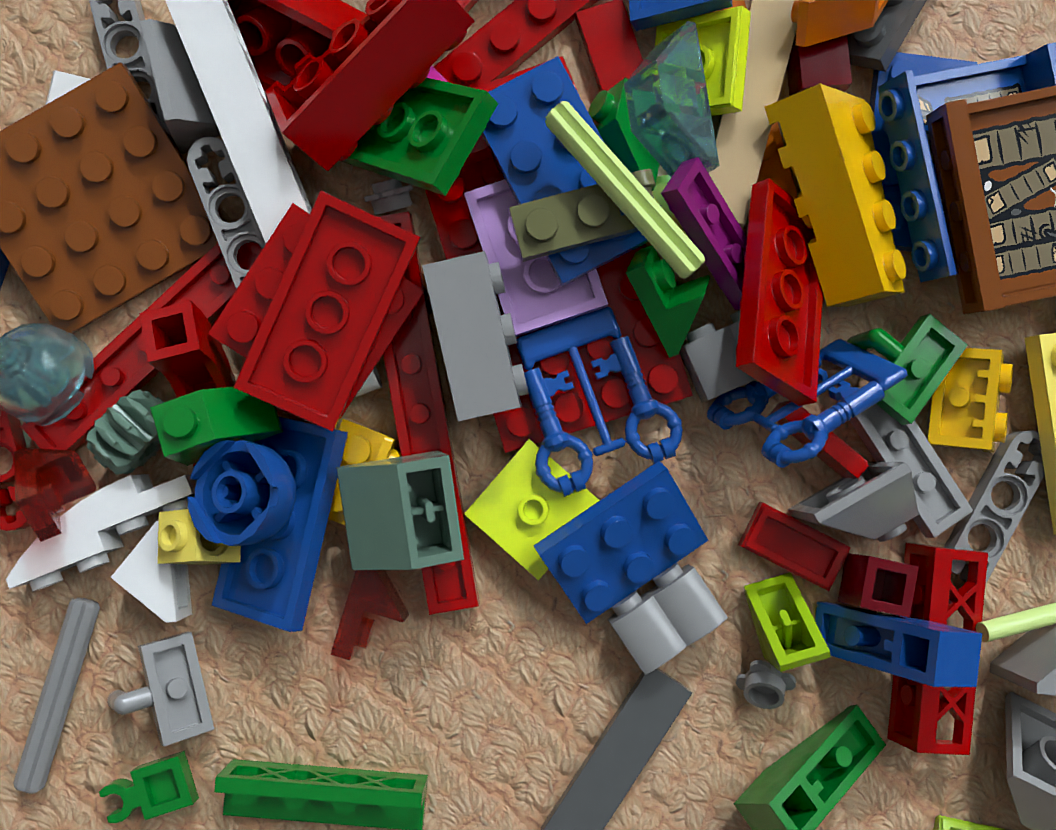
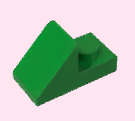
(667, 306)

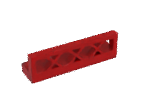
(917, 706)

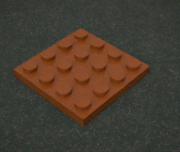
(97, 201)

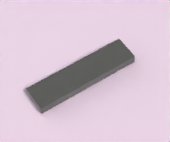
(619, 754)

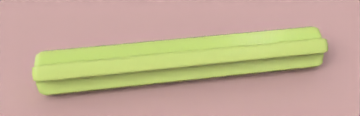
(624, 189)

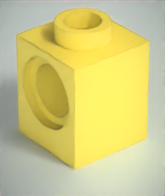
(183, 544)

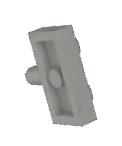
(172, 689)

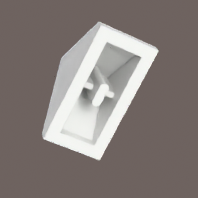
(157, 586)

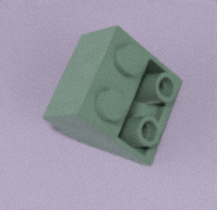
(400, 512)

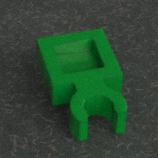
(156, 787)

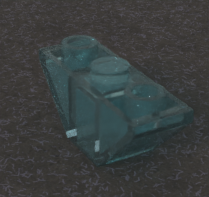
(671, 103)

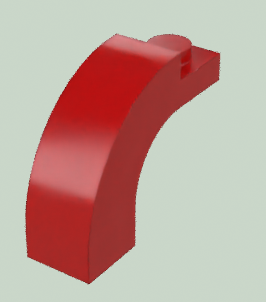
(183, 350)

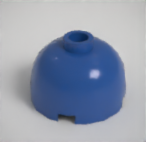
(241, 493)

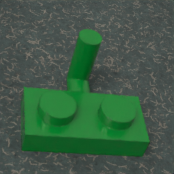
(925, 353)

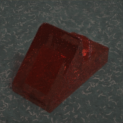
(46, 483)
(369, 593)

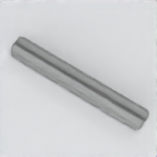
(56, 695)

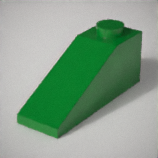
(812, 776)

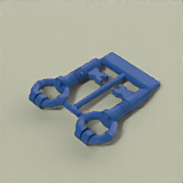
(568, 337)
(854, 360)

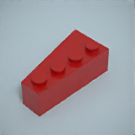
(364, 74)

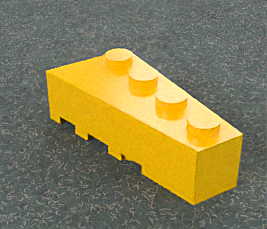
(841, 193)

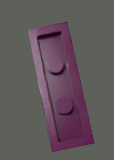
(709, 225)

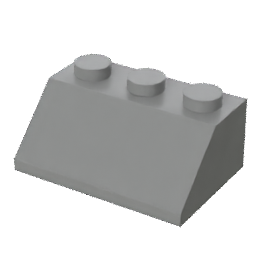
(475, 335)

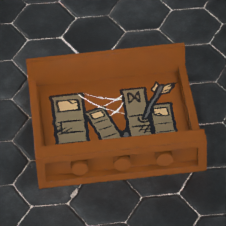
(999, 195)

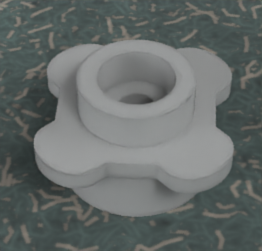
(389, 196)
(765, 685)

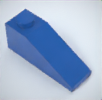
(901, 645)

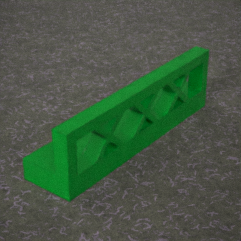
(323, 794)

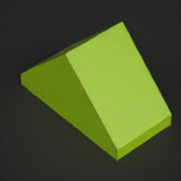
(784, 623)

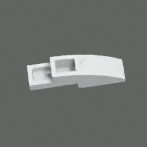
(95, 528)

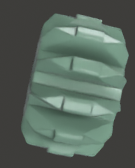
(126, 433)

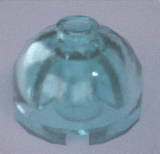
(42, 372)

